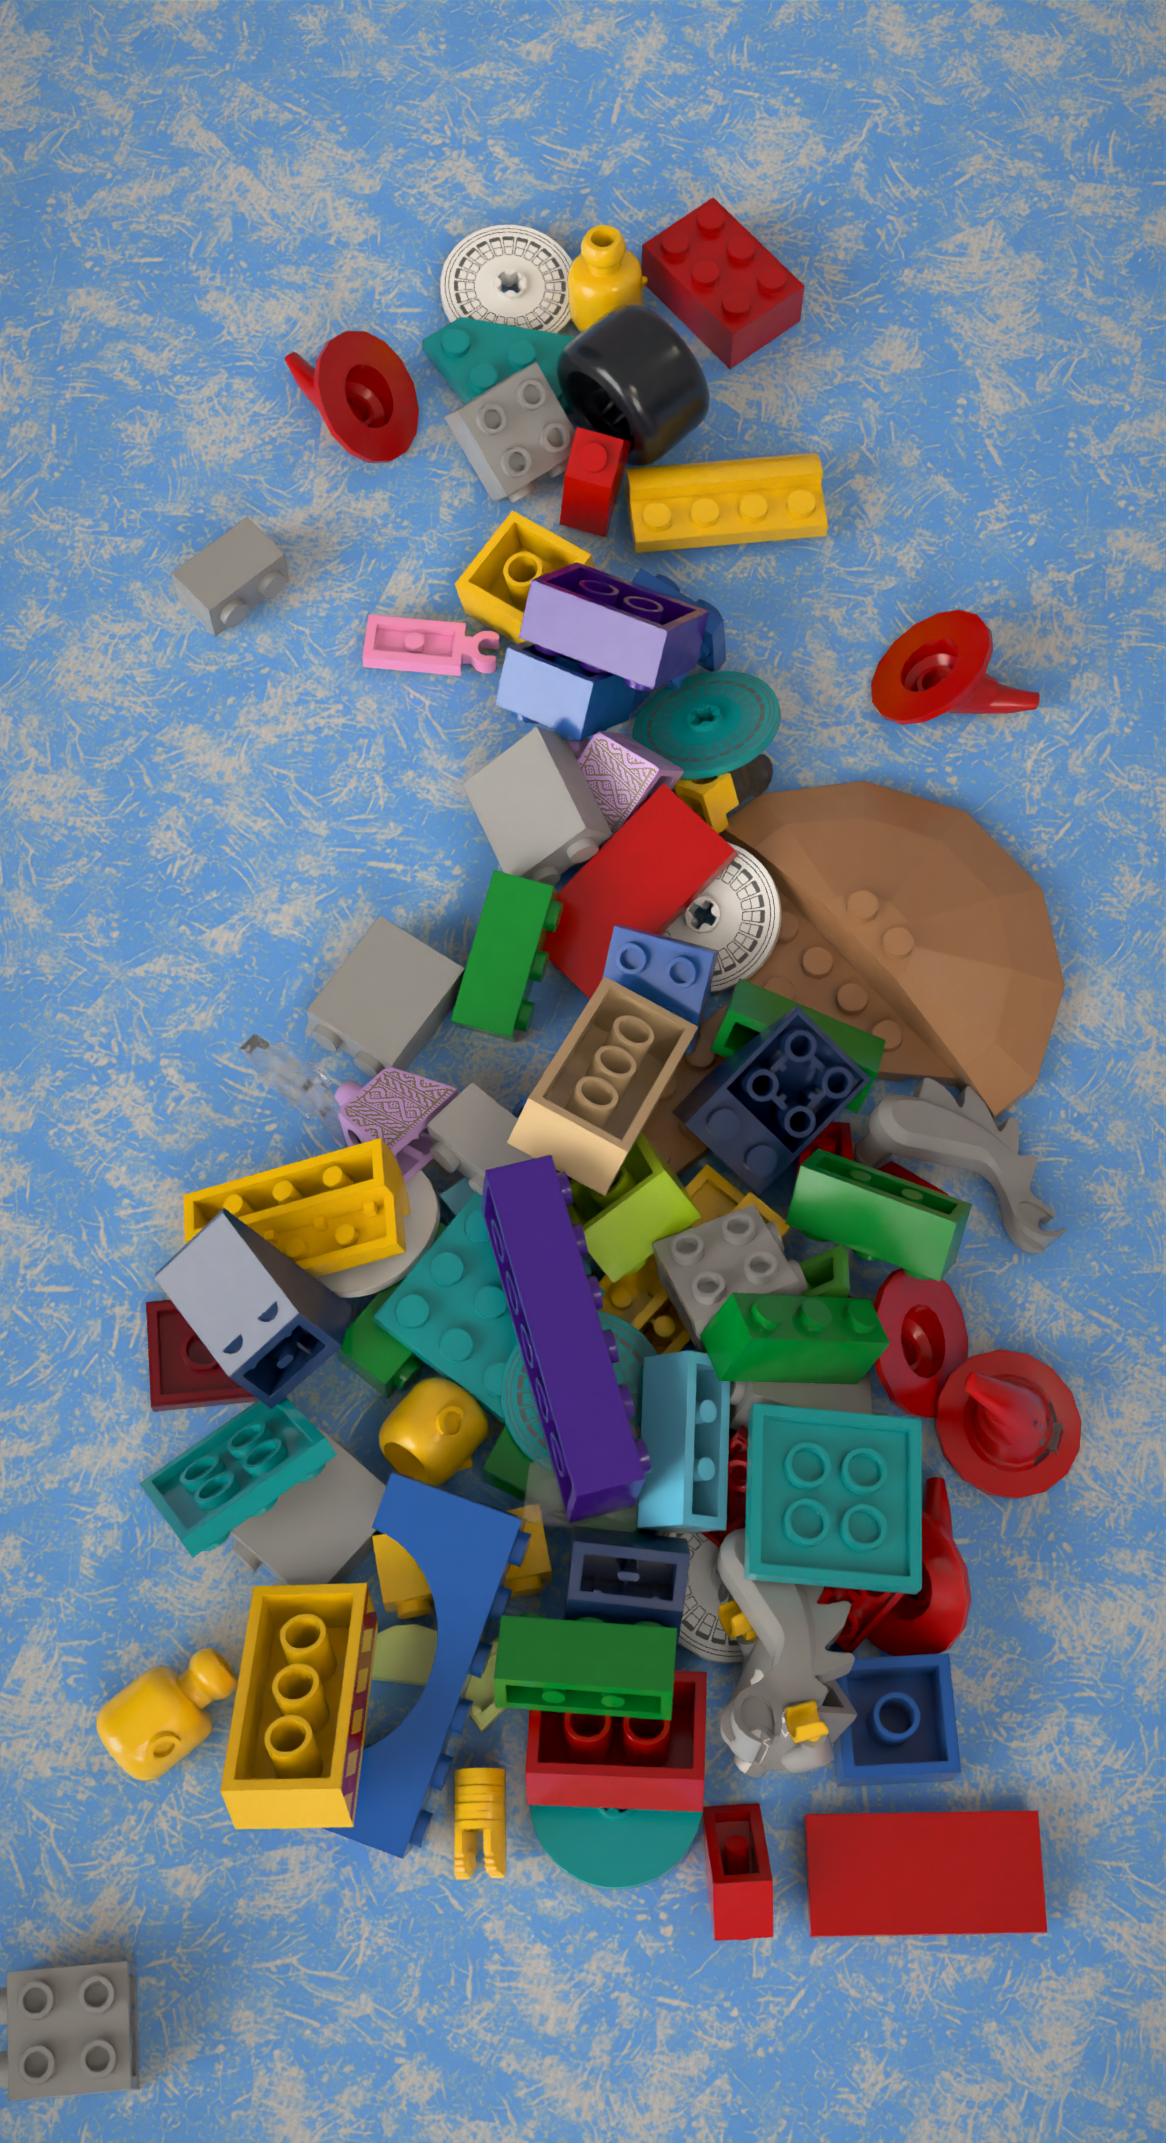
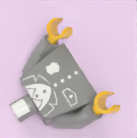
(805, 1730)

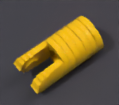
(480, 1808)

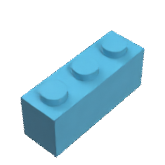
(686, 1444)

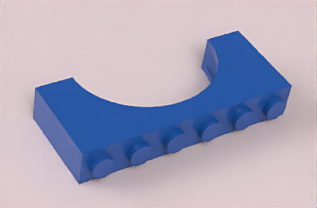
(466, 1560)

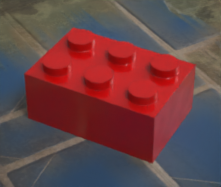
(722, 282)
(621, 1759)

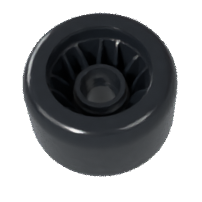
(634, 382)

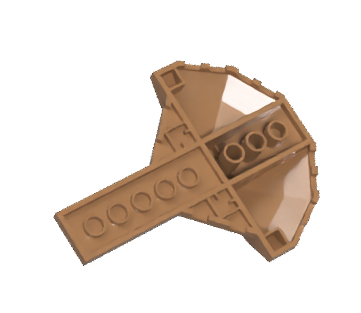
(901, 929)

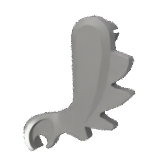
(962, 1136)
(797, 1639)

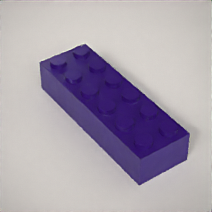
(562, 1339)

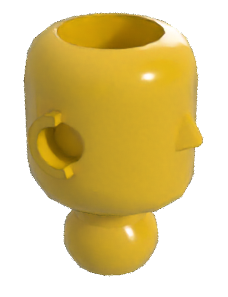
(603, 276)
(433, 1431)
(164, 1714)

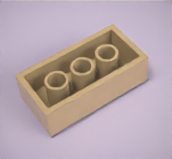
(602, 1085)

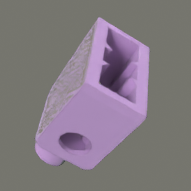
(622, 774)
(397, 1111)

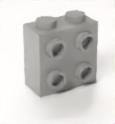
(514, 434)
(720, 1258)
(70, 2031)

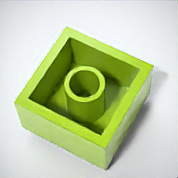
(638, 1209)

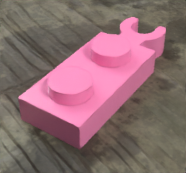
(426, 646)

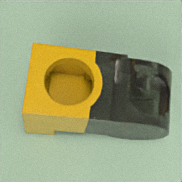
(718, 795)

